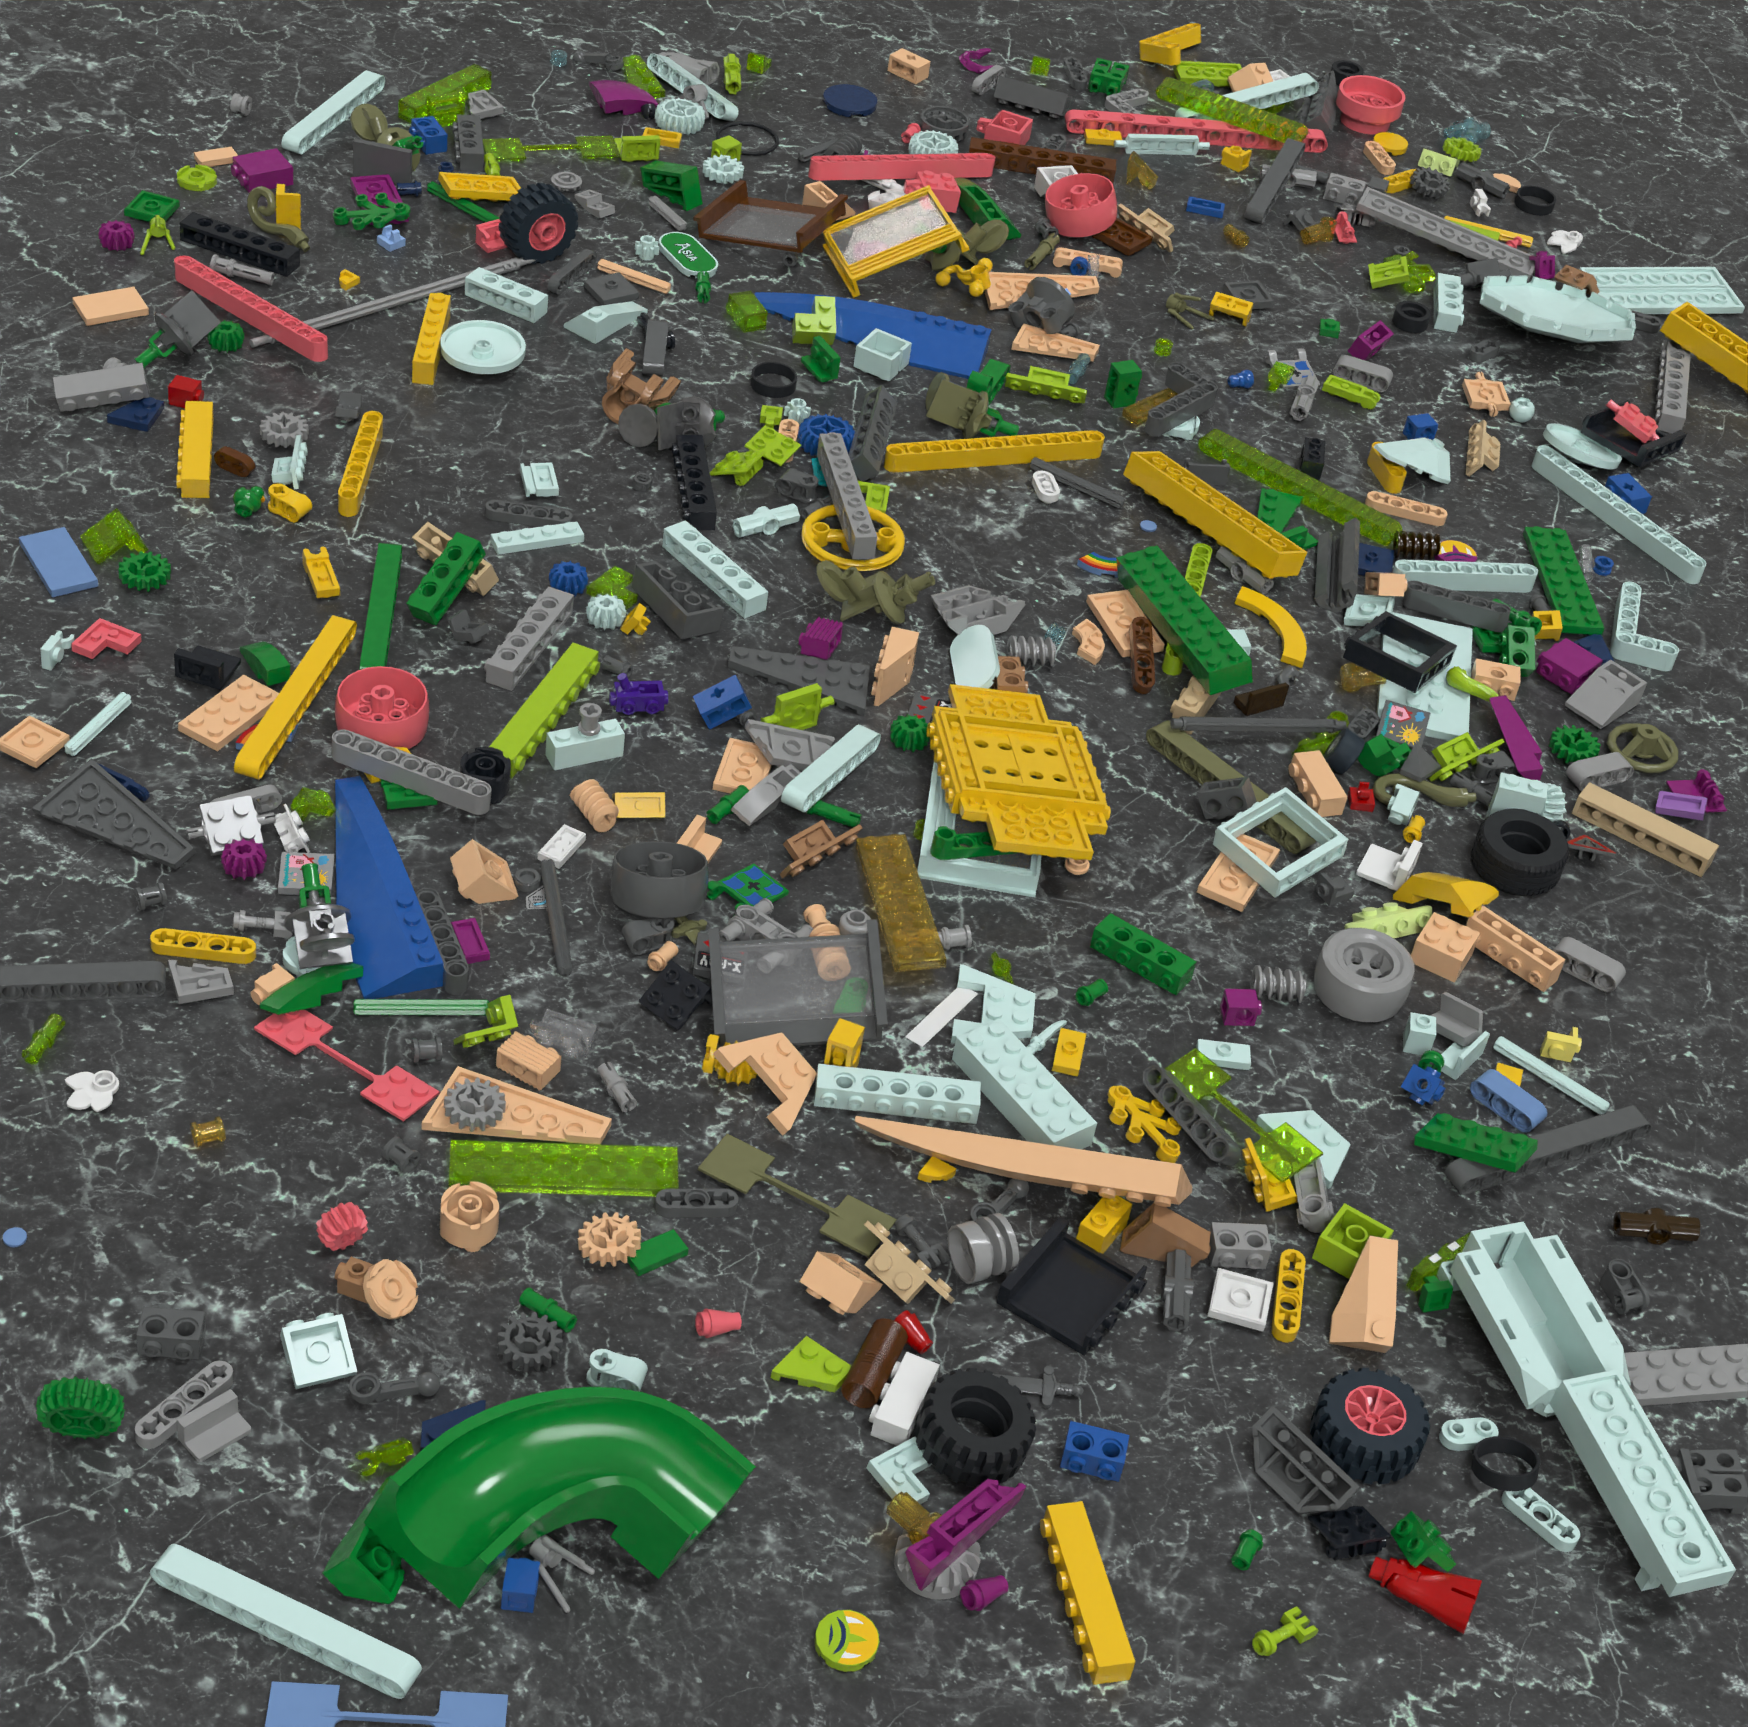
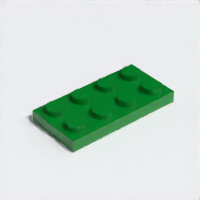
(1476, 1142)

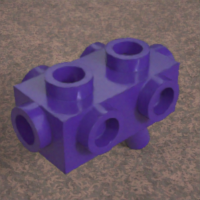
(638, 696)

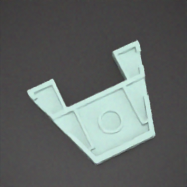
(1000, 1001)

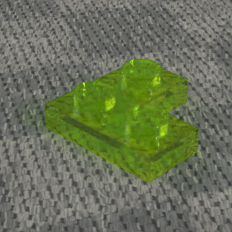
(1418, 275)
(614, 583)

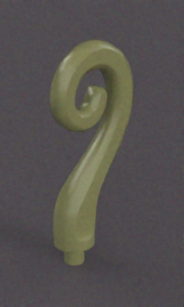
(291, 232)
(1447, 796)

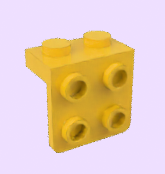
(1267, 1187)

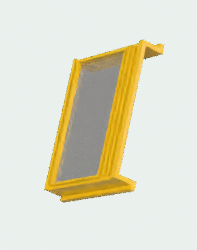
(889, 236)

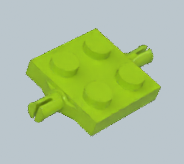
(799, 708)

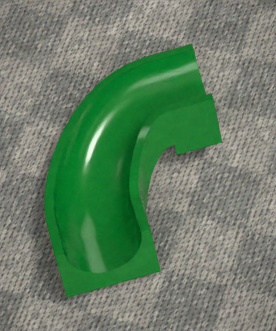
(551, 1463)

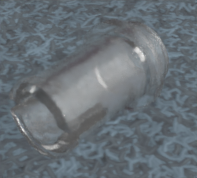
(1093, 266)

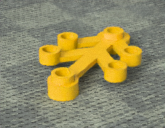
(1121, 1098)

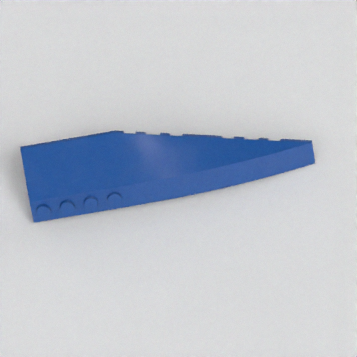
(936, 341)
(385, 912)

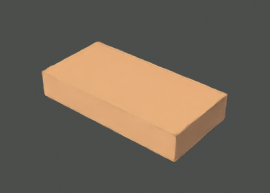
(215, 156)

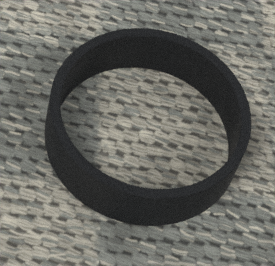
(1531, 208)
(773, 368)
(1502, 1481)

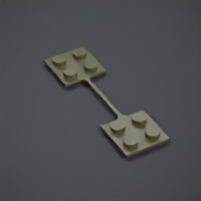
(744, 1165)

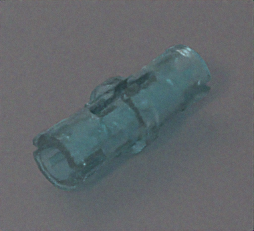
(1078, 367)

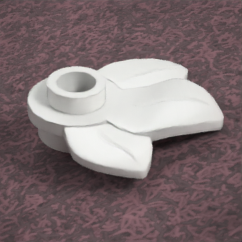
(1567, 240)
(92, 1090)

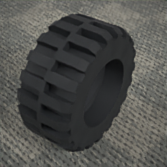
(981, 1398)

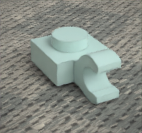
(53, 650)

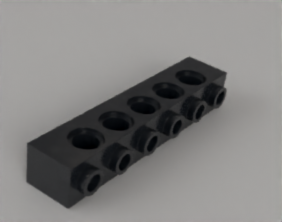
(240, 244)
(694, 482)

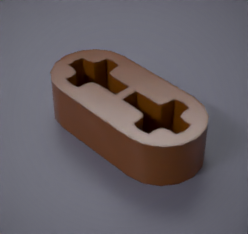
(234, 461)

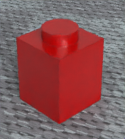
(184, 389)

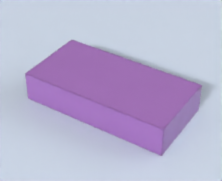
(1681, 805)

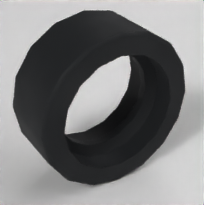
(1345, 69)
(1411, 317)

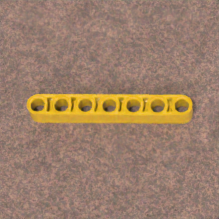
(360, 464)

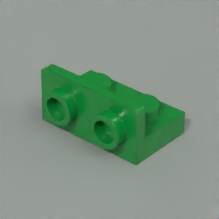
(823, 360)

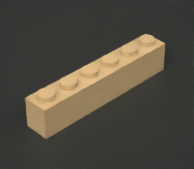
(1645, 829)

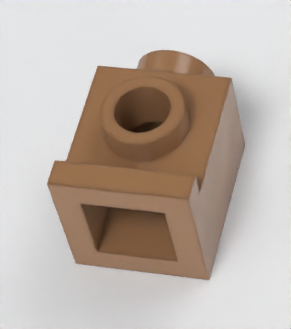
(351, 1278)

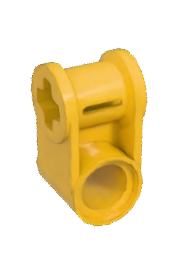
(289, 503)

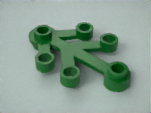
(373, 214)

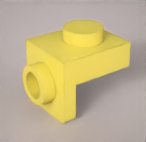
(1561, 1046)

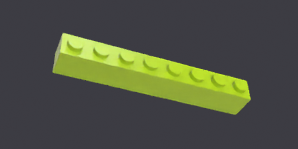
(546, 705)

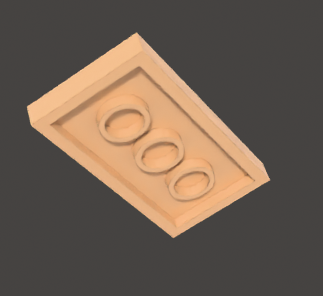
(1115, 614)
(228, 713)
(1228, 882)

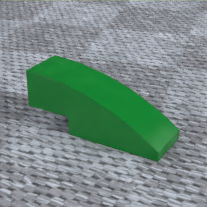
(266, 662)

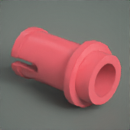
(911, 129)

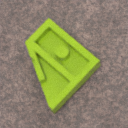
(813, 1367)

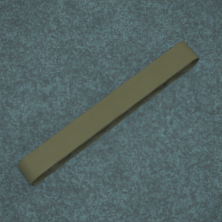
(1207, 767)

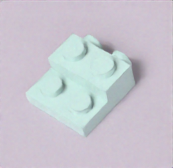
(318, 1350)

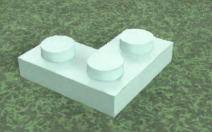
(897, 1470)

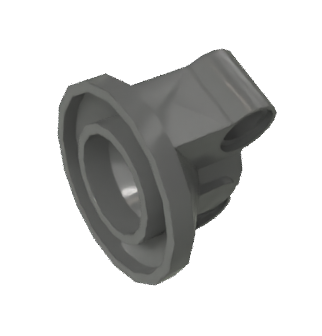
(1043, 306)

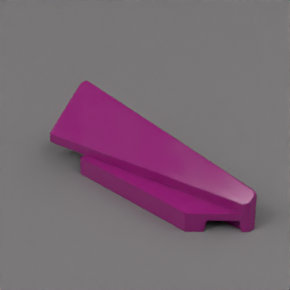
(960, 1529)

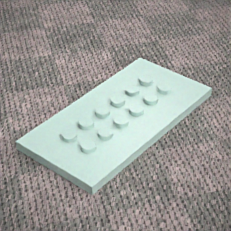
(1666, 288)
(1446, 704)

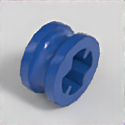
(1083, 263)
(1603, 565)

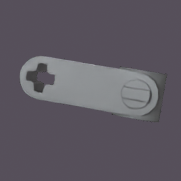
(1314, 1207)

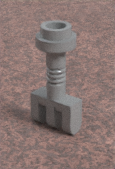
(275, 923)

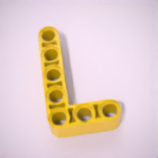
(1167, 46)

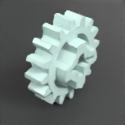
(723, 169)

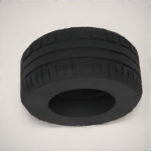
(1520, 852)

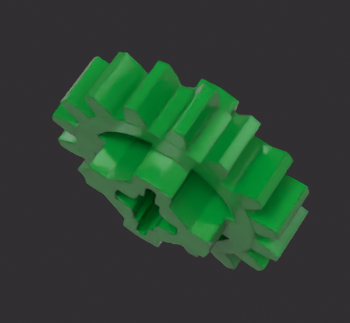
(144, 571)
(1573, 744)

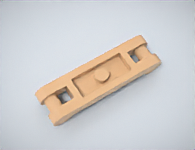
(1106, 263)

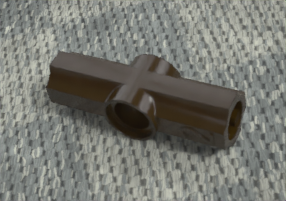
(1656, 1226)

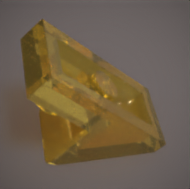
(1138, 168)

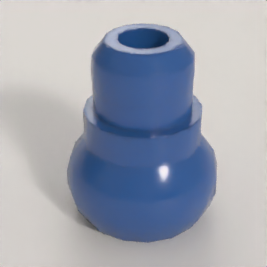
(1243, 379)

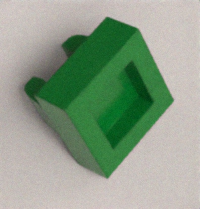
(1435, 1294)

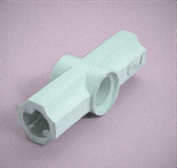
(766, 520)

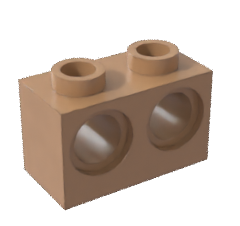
(1010, 676)

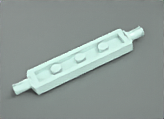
(1162, 144)

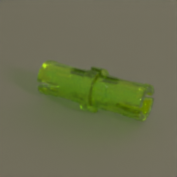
(43, 1038)

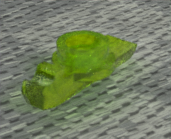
(1002, 968)

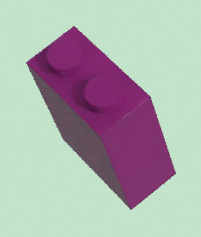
(262, 169)

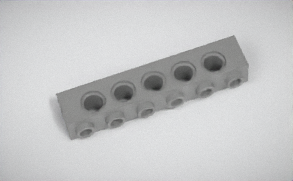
(529, 638)

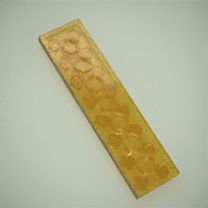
(900, 903)

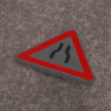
(1586, 843)

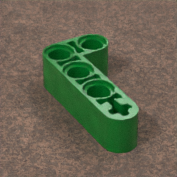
(990, 379)

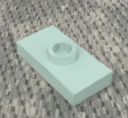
(1226, 1054)

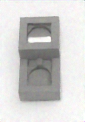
(593, 203)

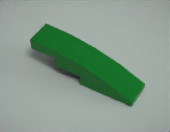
(307, 989)

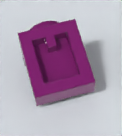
(1544, 265)

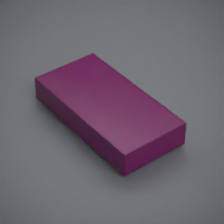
(471, 940)

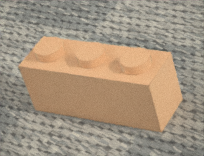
(1317, 783)

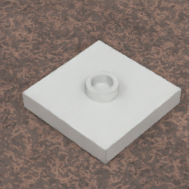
(1240, 1299)

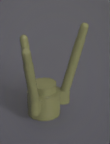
(1176, 304)

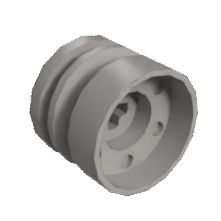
(983, 1248)

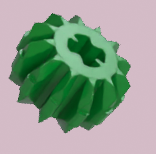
(226, 337)
(909, 733)

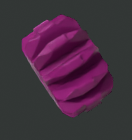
(116, 235)
(243, 858)

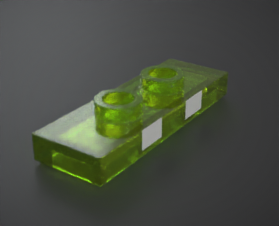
(1430, 1264)

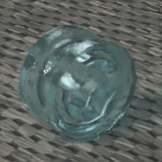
(558, 57)
(1056, 633)

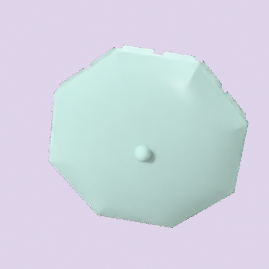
(1555, 312)

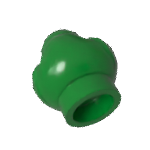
(248, 501)

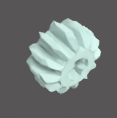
(606, 611)
(1554, 804)

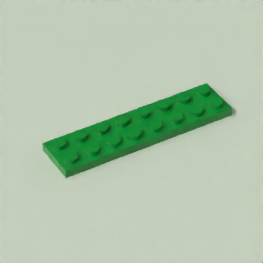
(1563, 580)

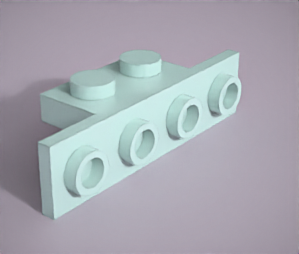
(291, 468)

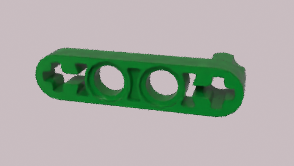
(947, 845)

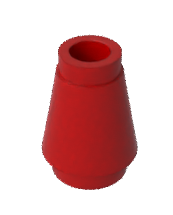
(917, 1336)

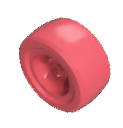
(1081, 204)
(381, 695)

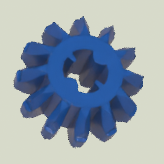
(568, 577)

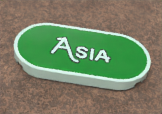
(687, 254)

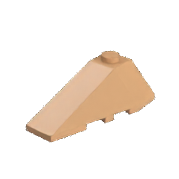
(1368, 1302)

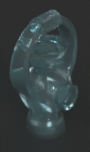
(1469, 129)

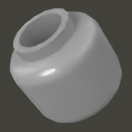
(853, 922)

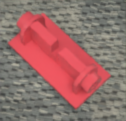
(1343, 229)

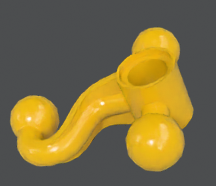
(976, 277)

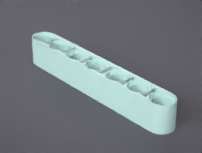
(680, 78)
(1470, 575)
(830, 768)

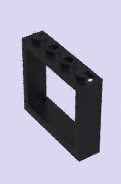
(1392, 668)

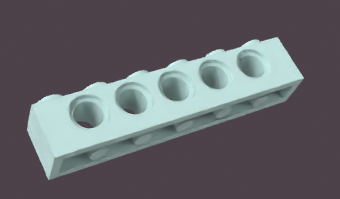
(715, 569)
(897, 1093)

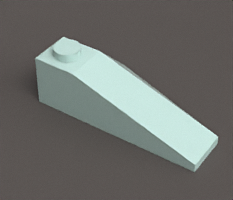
(604, 320)
(1421, 455)

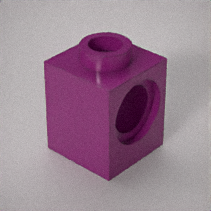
(1240, 1007)

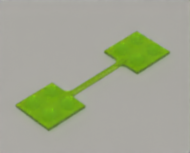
(589, 147)
(1280, 1151)

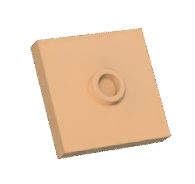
(33, 741)

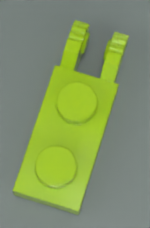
(1351, 391)

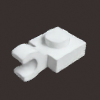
(1478, 203)

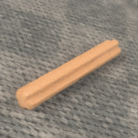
(635, 276)

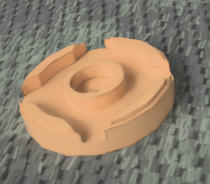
(390, 1289)

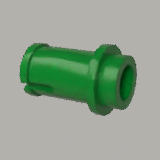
(1087, 994)
(1249, 1544)

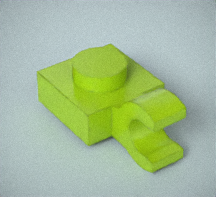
(771, 415)

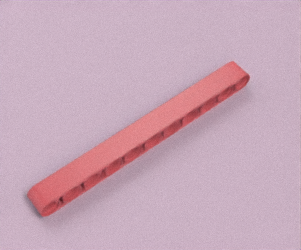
(899, 166)
(251, 308)

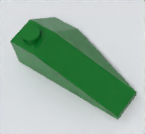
(364, 1563)

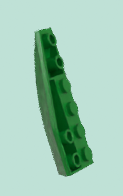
(982, 207)

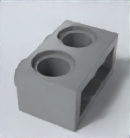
(1344, 189)
(1239, 1245)

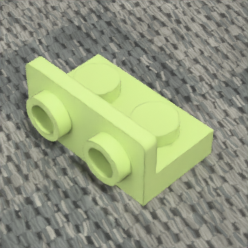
(1434, 160)

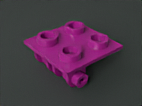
(1701, 787)

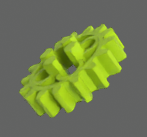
(1462, 149)

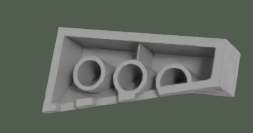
(101, 387)

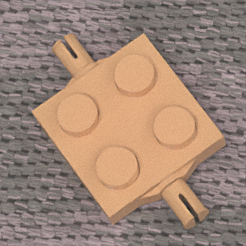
(1486, 394)

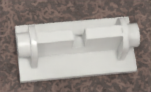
(290, 833)

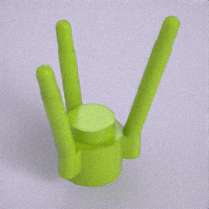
(157, 229)

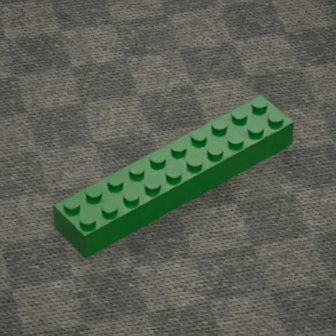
(1184, 620)

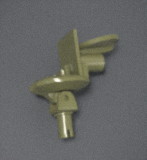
(874, 591)

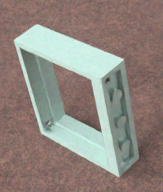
(1331, 840)

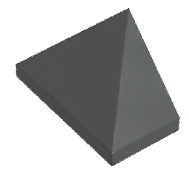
(1419, 765)

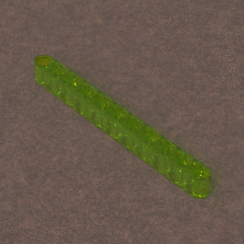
(1292, 481)

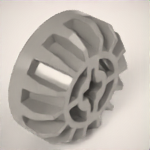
(949, 1582)

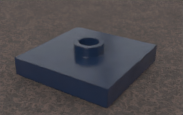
(1374, 559)

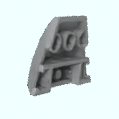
(976, 606)

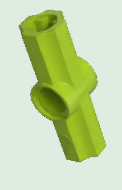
(732, 73)

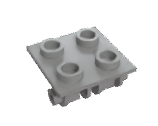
(1350, 209)

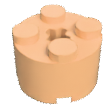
(469, 1215)

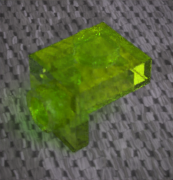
(312, 801)

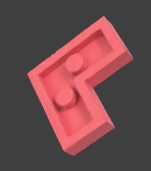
(103, 635)

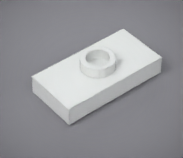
(562, 845)

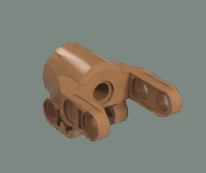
(627, 389)

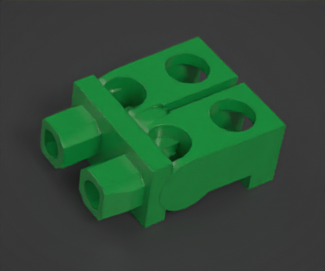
(1108, 80)

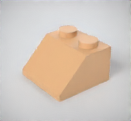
(1250, 76)
(482, 874)
(839, 1283)

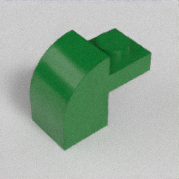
(1379, 757)

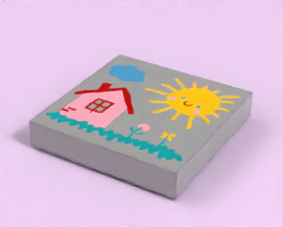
(292, 876)

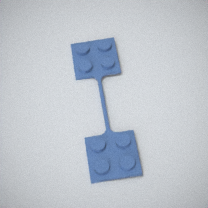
(316, 1706)

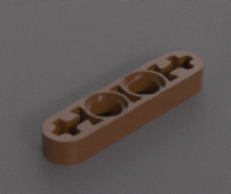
(1145, 655)

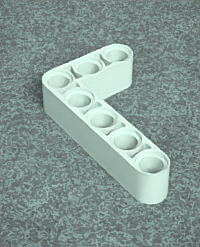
(1633, 647)

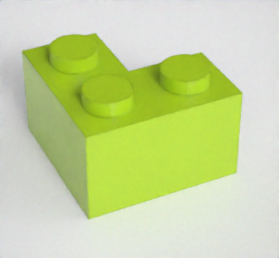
(819, 323)

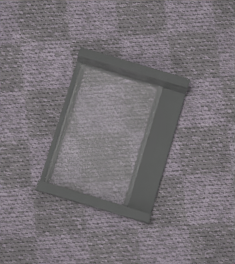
(797, 986)

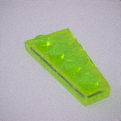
(641, 76)

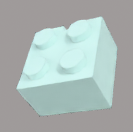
(882, 354)

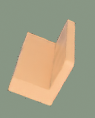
(699, 840)

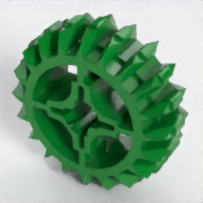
(80, 1408)

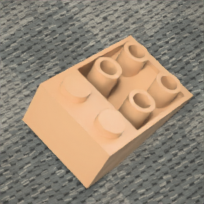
(894, 663)

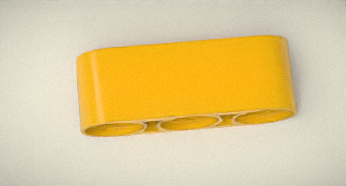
(1387, 472)

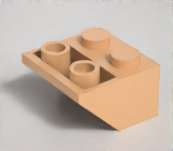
(820, 195)

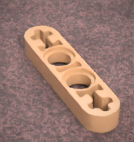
(1406, 508)

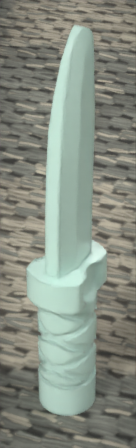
(1037, 1043)

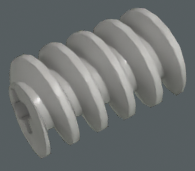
(1032, 649)
(1278, 983)

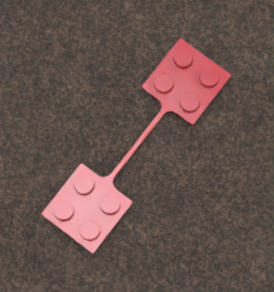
(394, 1091)

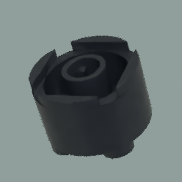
(491, 767)

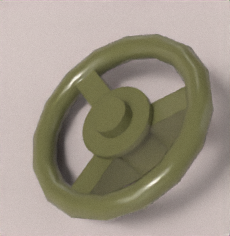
(1646, 744)

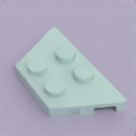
(1317, 1132)

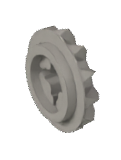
(566, 181)

